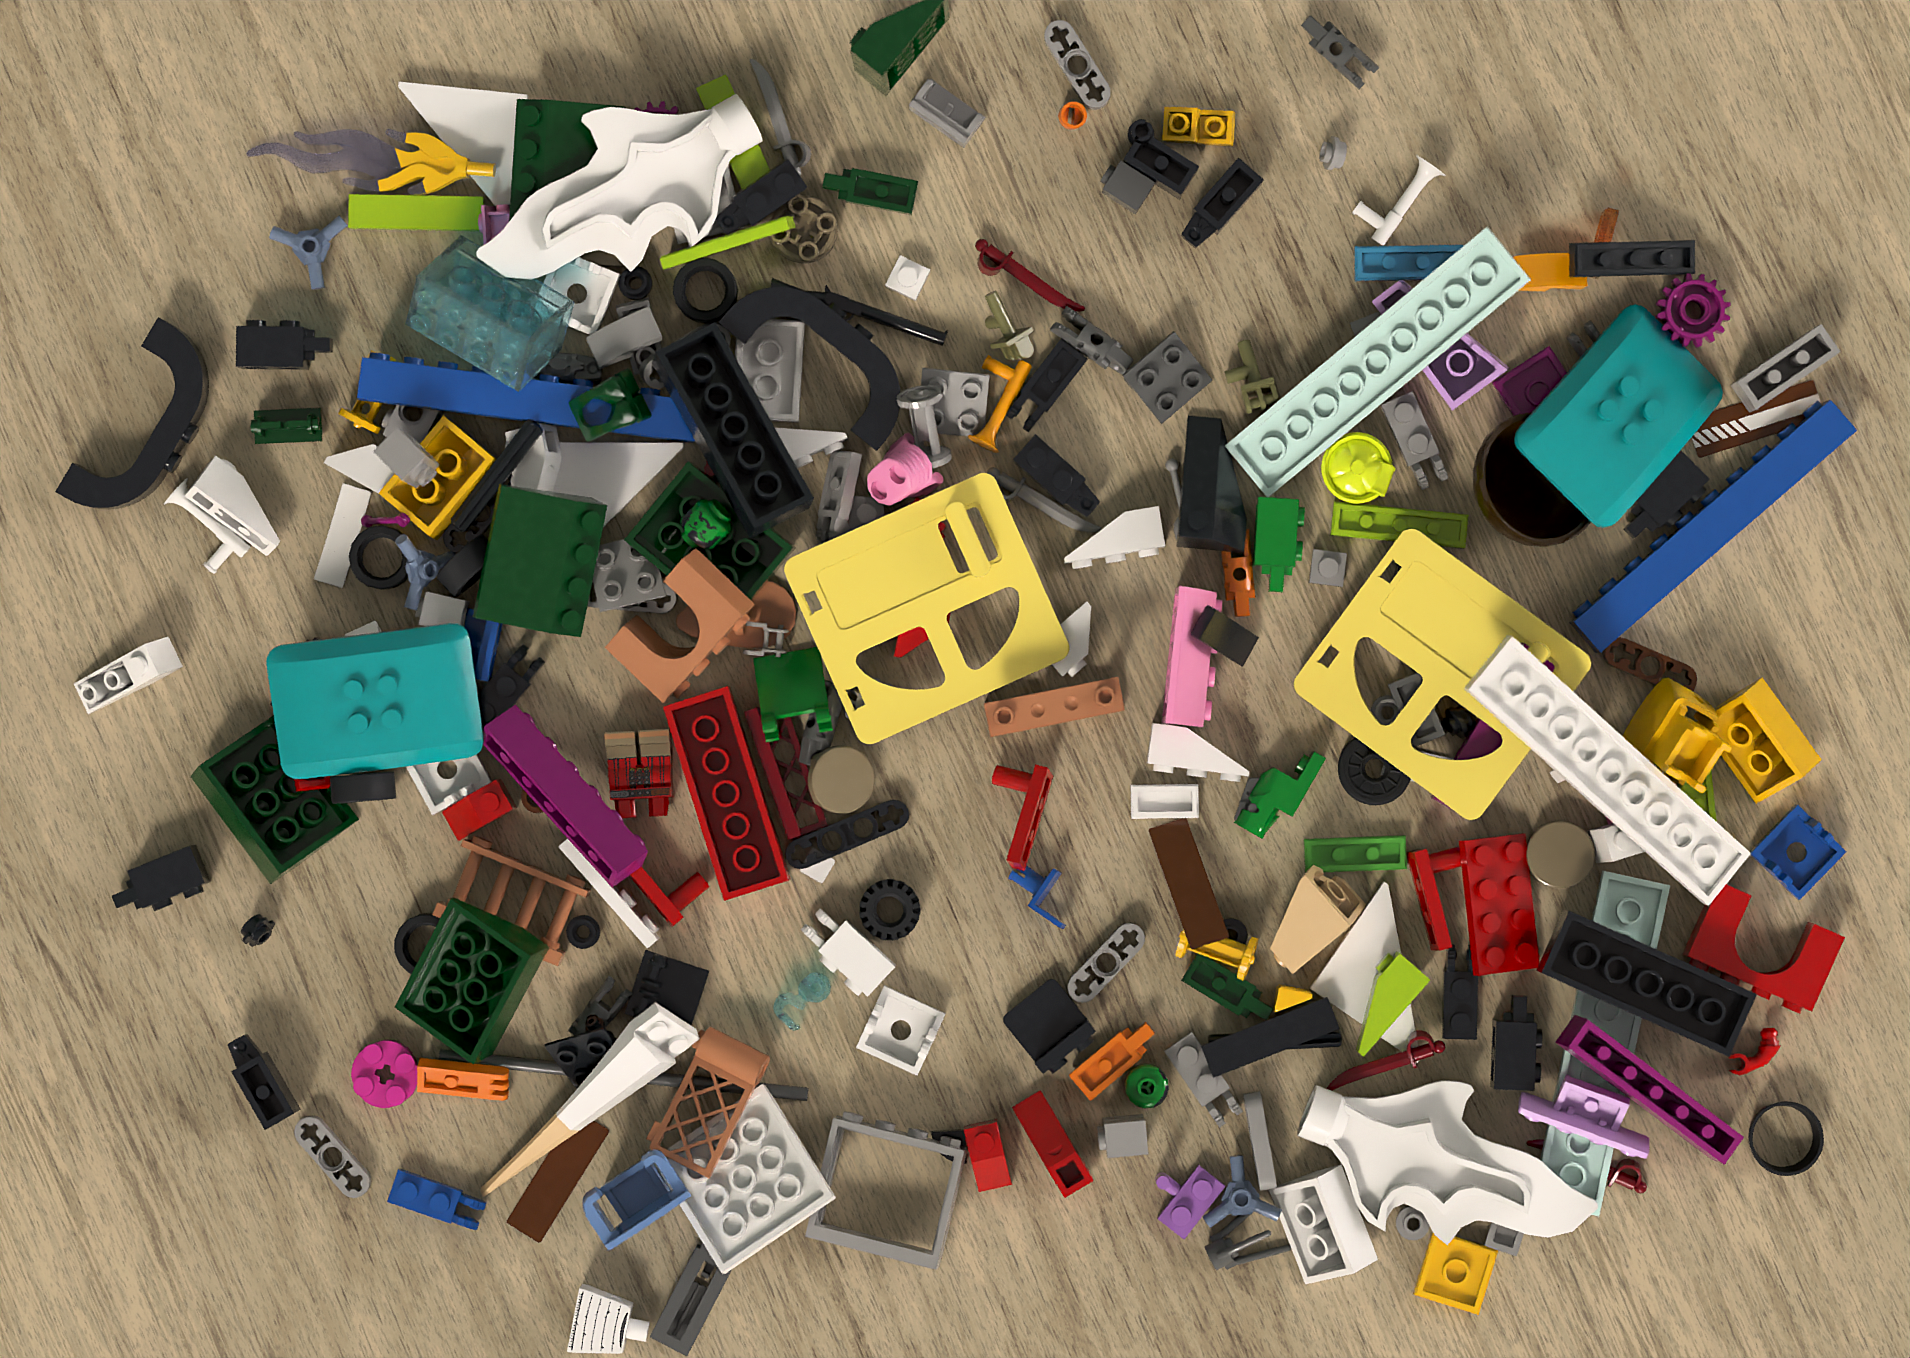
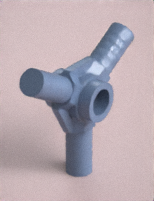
(311, 247)
(420, 567)
(1240, 1197)

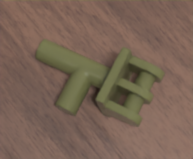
(1015, 341)
(1256, 385)

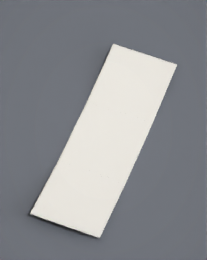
(342, 532)

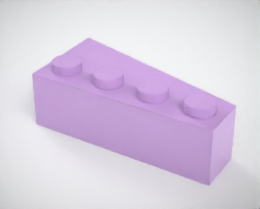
(1461, 368)

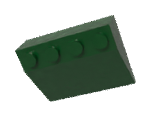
(896, 41)
(548, 145)
(741, 559)
(540, 560)
(262, 803)
(471, 979)

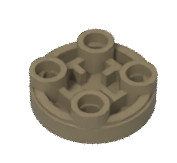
(814, 230)
(840, 779)
(1560, 854)

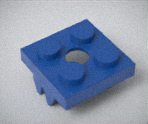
(1820, 856)

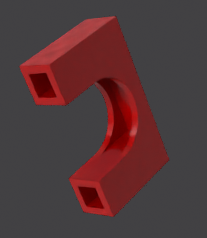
(1796, 982)

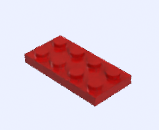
(1499, 904)

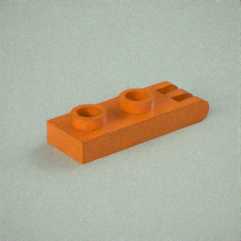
(462, 1079)

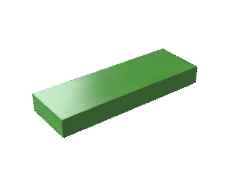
(1356, 853)

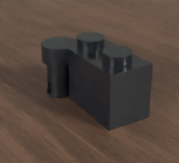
(1157, 161)

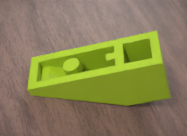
(1390, 995)

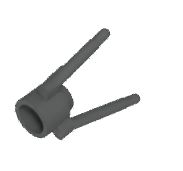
(1223, 1251)

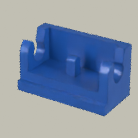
(484, 644)

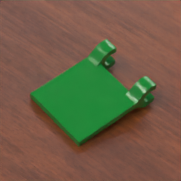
(791, 688)

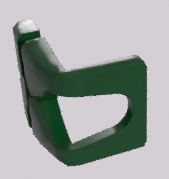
(626, 403)

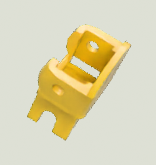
(1672, 740)

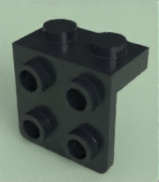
(1049, 1026)

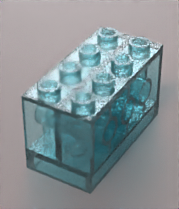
(486, 318)

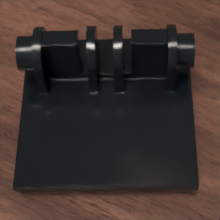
(668, 983)
(583, 1051)

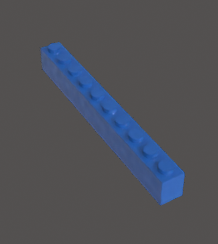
(483, 395)
(1712, 526)

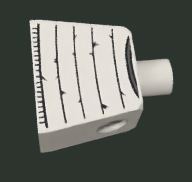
(603, 1323)

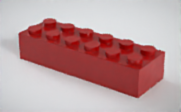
(726, 793)

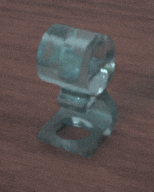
(812, 988)

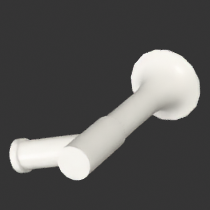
(1387, 225)
(230, 540)

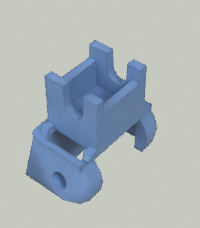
(637, 1197)

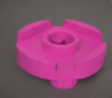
(367, 1082)

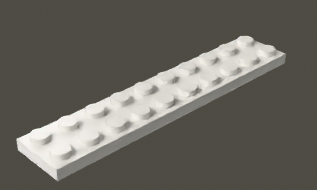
(1607, 770)

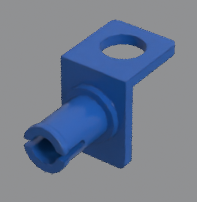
(1039, 887)

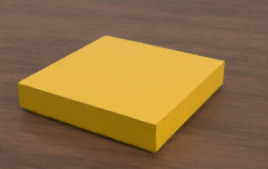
(1455, 1273)

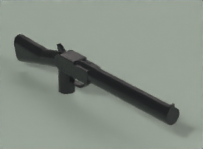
(873, 314)

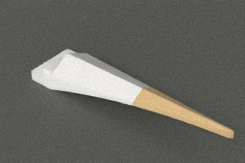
(634, 1059)

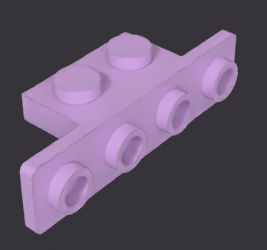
(1588, 1113)

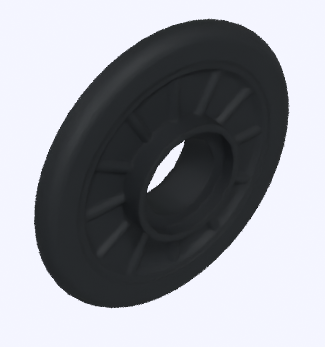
(1361, 786)

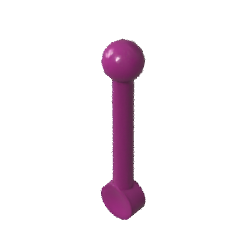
(401, 519)

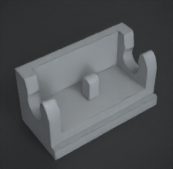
(946, 112)

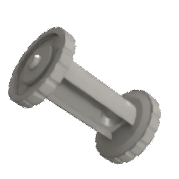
(920, 405)

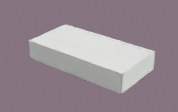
(1164, 801)

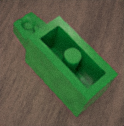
(1276, 538)

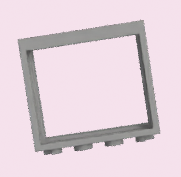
(873, 1244)

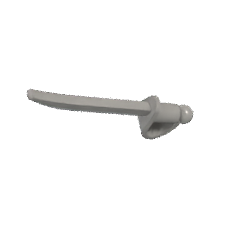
(778, 120)
(1040, 502)

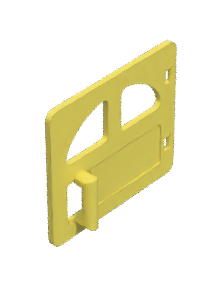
(903, 578)
(1445, 628)

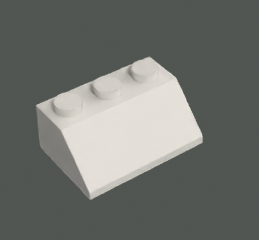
(1324, 1225)

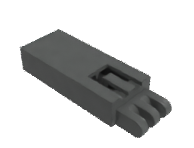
(689, 1304)

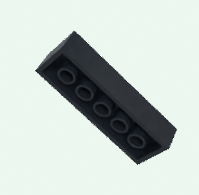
(732, 430)
(1646, 982)

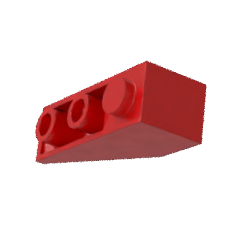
(1052, 1144)

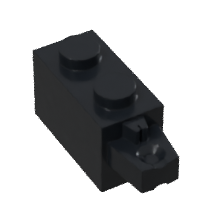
(761, 197)
(1221, 203)
(278, 346)
(1056, 476)
(1666, 495)
(164, 878)
(1514, 1048)
(261, 1082)

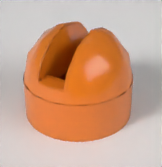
(1079, 115)

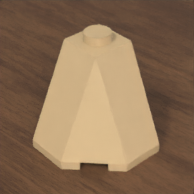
(1315, 918)

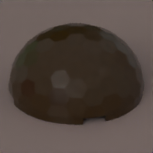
(1518, 496)

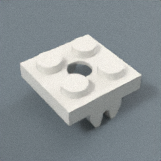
(600, 288)
(442, 792)
(905, 1053)

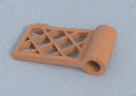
(729, 1060)

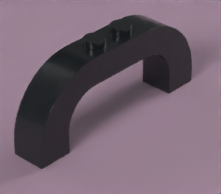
(852, 342)
(168, 438)

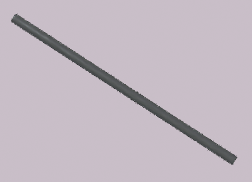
(663, 1079)

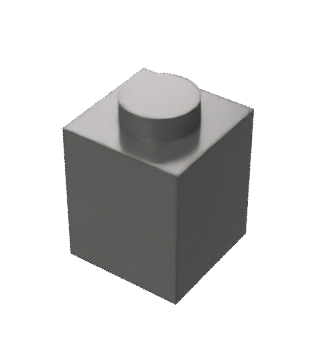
(1126, 186)

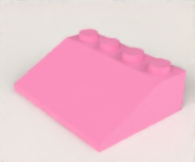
(1188, 661)

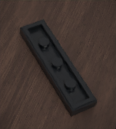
(1631, 258)
(1270, 1037)

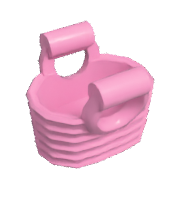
(902, 473)

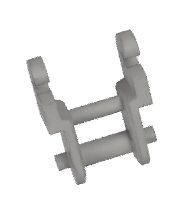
(779, 639)

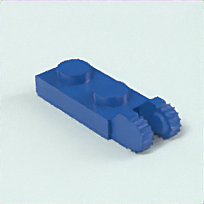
(433, 1199)

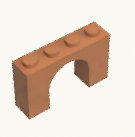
(719, 610)

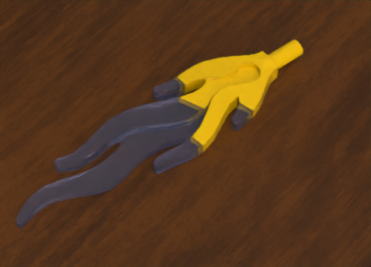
(390, 166)

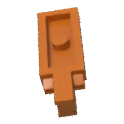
(1111, 1060)

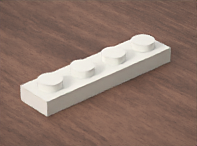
(619, 901)

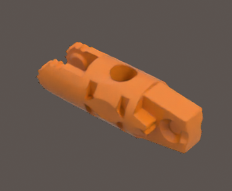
(1241, 589)

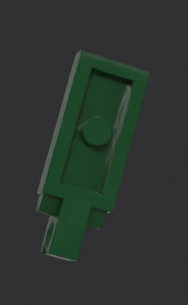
(873, 190)
(1225, 988)

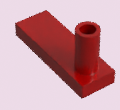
(1036, 787)
(1422, 869)
(670, 905)

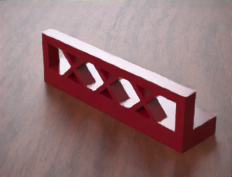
(775, 778)

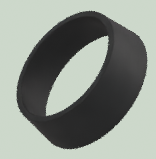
(1812, 1155)

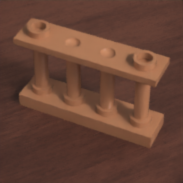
(1054, 706)
(572, 885)

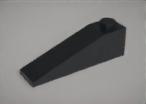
(1210, 497)

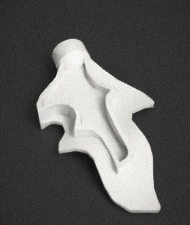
(639, 181)
(1424, 1156)

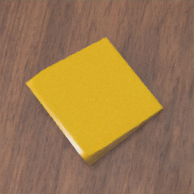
(1289, 996)

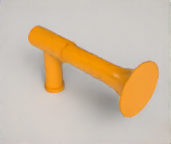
(1016, 378)

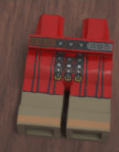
(640, 781)

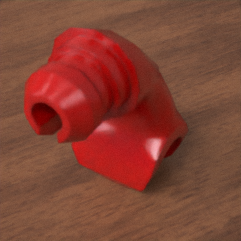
(1766, 1051)

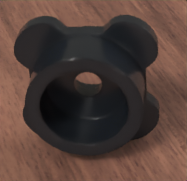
(257, 930)

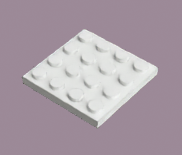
(758, 1186)

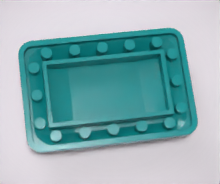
(1619, 416)
(375, 701)

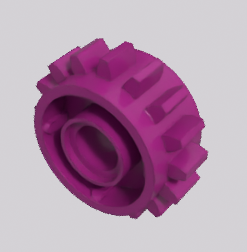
(1709, 301)

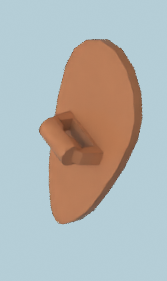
(771, 606)

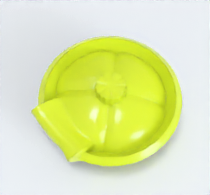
(1357, 468)

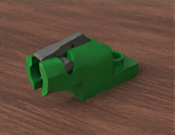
(1275, 792)

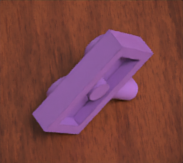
(1188, 1200)

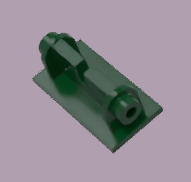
(287, 425)

